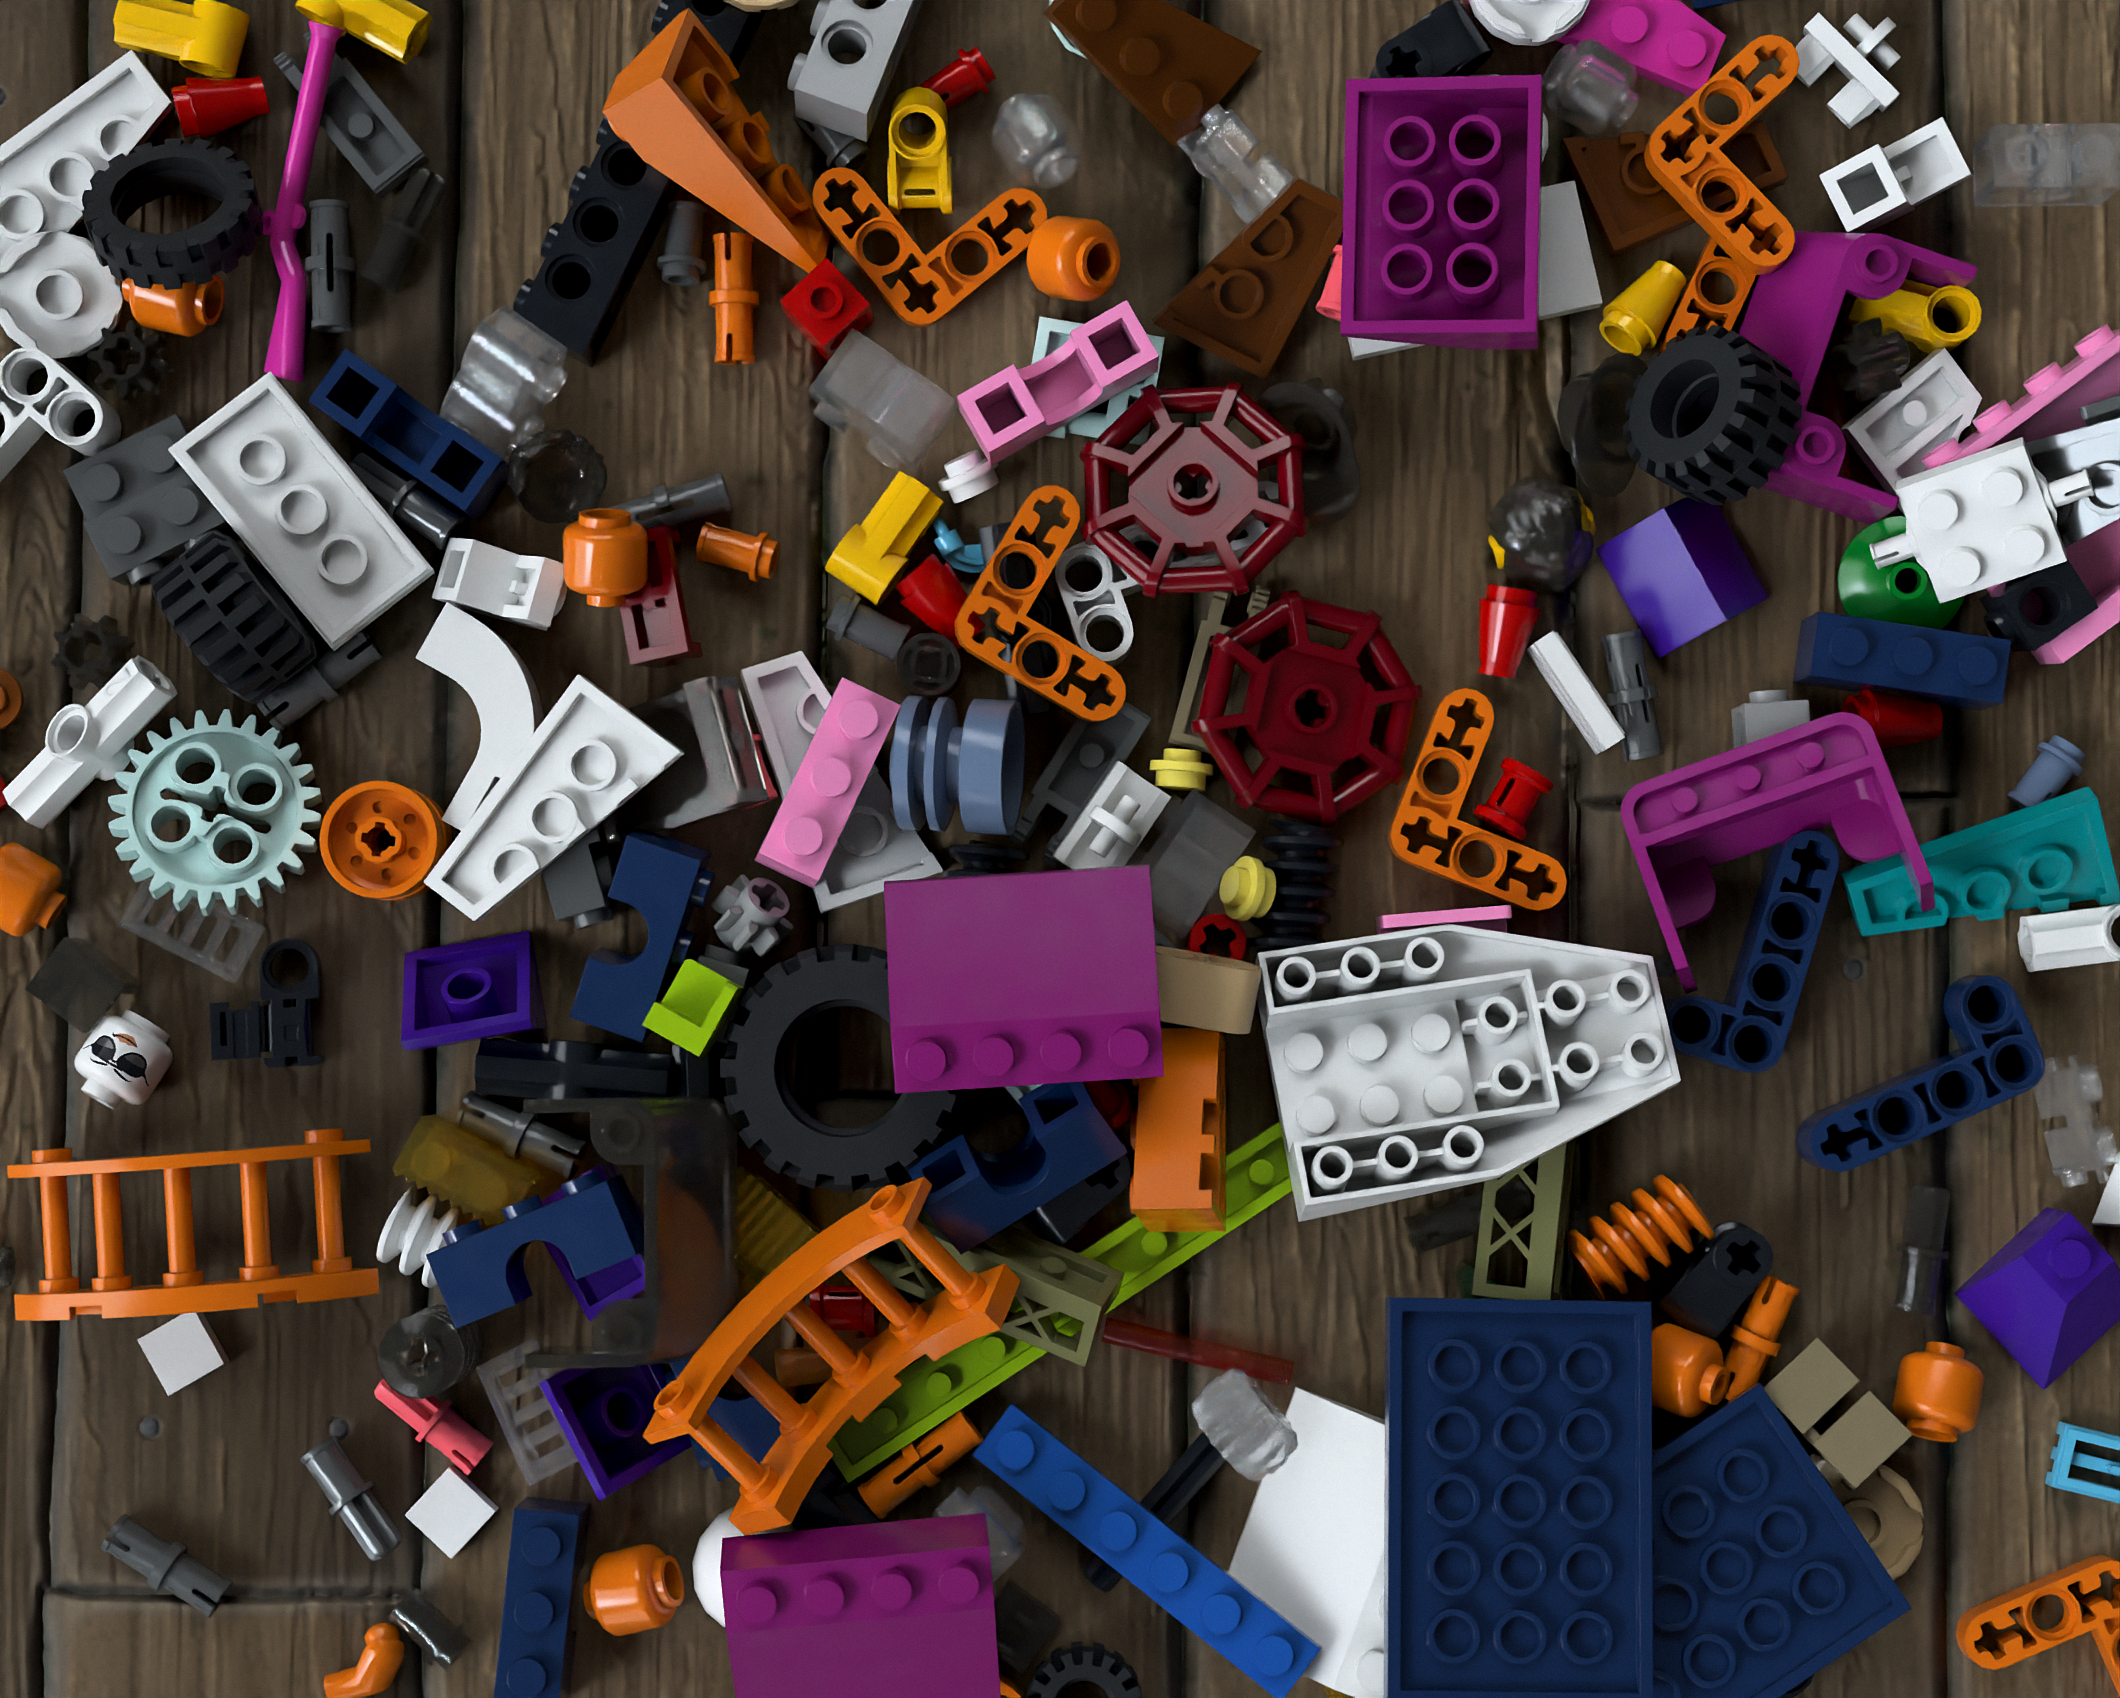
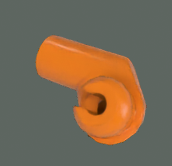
(375, 1667)

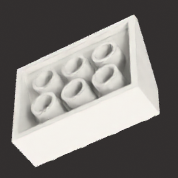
(1319, 1541)

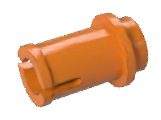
(738, 551)

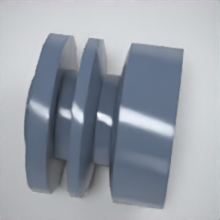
(948, 765)

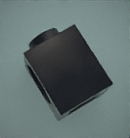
(2063, 601)

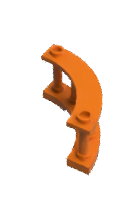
(183, 1285)
(860, 1378)

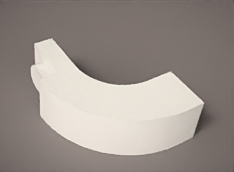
(501, 692)

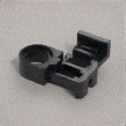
(278, 1027)

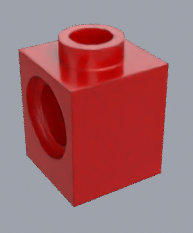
(826, 308)

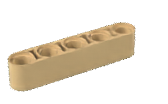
(1206, 990)

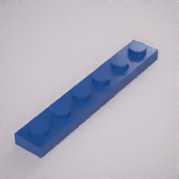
(1147, 1552)

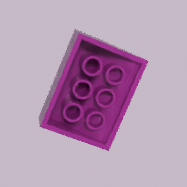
(1443, 211)
(1022, 979)
(863, 1611)

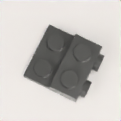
(142, 504)

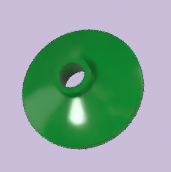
(1873, 592)

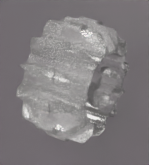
(1244, 1425)

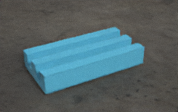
(2065, 1456)

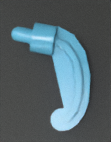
(951, 547)

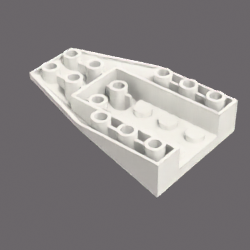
(1450, 1056)

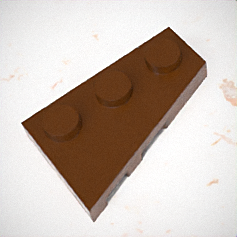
(1156, 57)
(1632, 204)
(1260, 281)

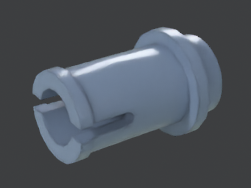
(2048, 773)

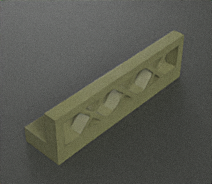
(1548, 1228)
(1050, 1283)

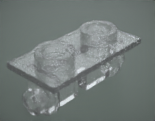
(1221, 154)
(2082, 1143)

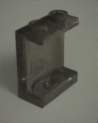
(712, 776)

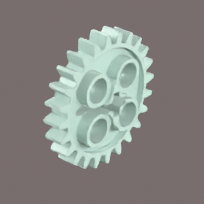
(193, 862)

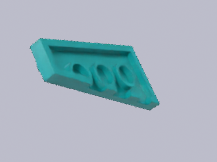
(2012, 862)

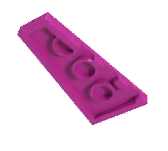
(1657, 36)

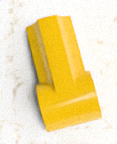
(387, 25)
(199, 36)
(1911, 313)
(876, 552)

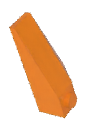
(693, 128)

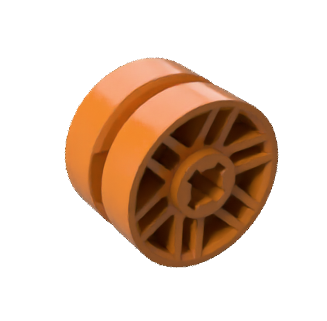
(372, 811)

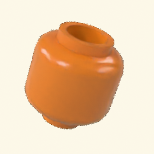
(1073, 258)
(177, 310)
(605, 556)
(28, 890)
(1686, 1371)
(1938, 1392)
(634, 1589)

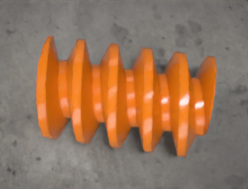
(1637, 1235)

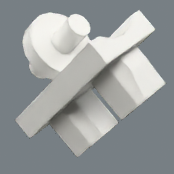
(1866, 87)
(1112, 821)

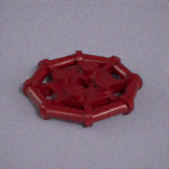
(1201, 523)
(1278, 729)

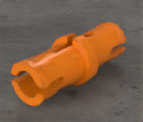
(734, 298)
(1758, 1333)
(885, 1490)

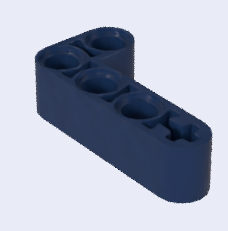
(1764, 947)
(1916, 1089)

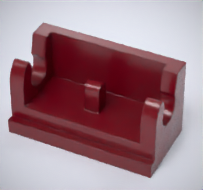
(656, 614)

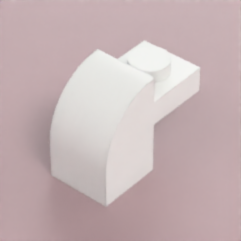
(1895, 179)
(501, 583)

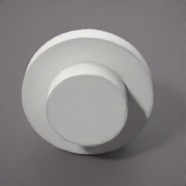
(968, 476)

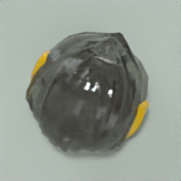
(1542, 535)

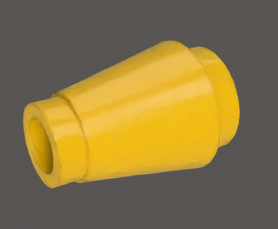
(1641, 310)

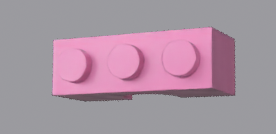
(1081, 374)
(827, 783)

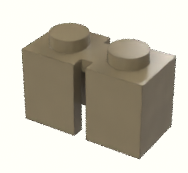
(1857, 1440)

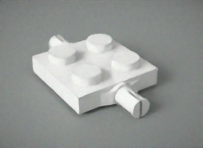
(1981, 520)

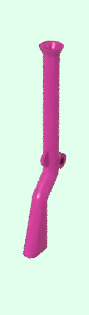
(287, 339)

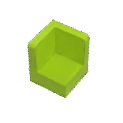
(694, 1008)

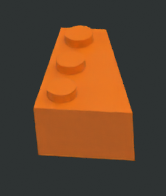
(1182, 1136)

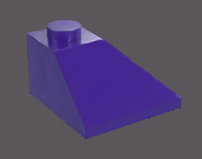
(2046, 1295)

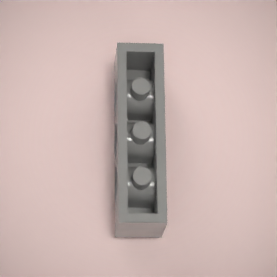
(851, 94)

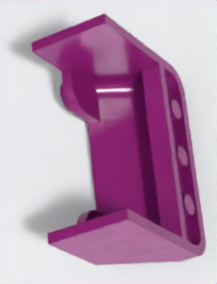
(1793, 321)
(1758, 798)

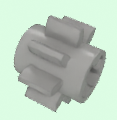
(751, 915)

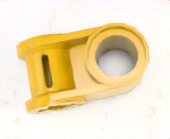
(919, 164)

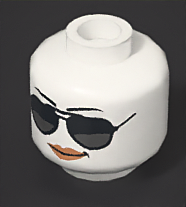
(123, 1059)

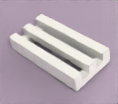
(1576, 692)

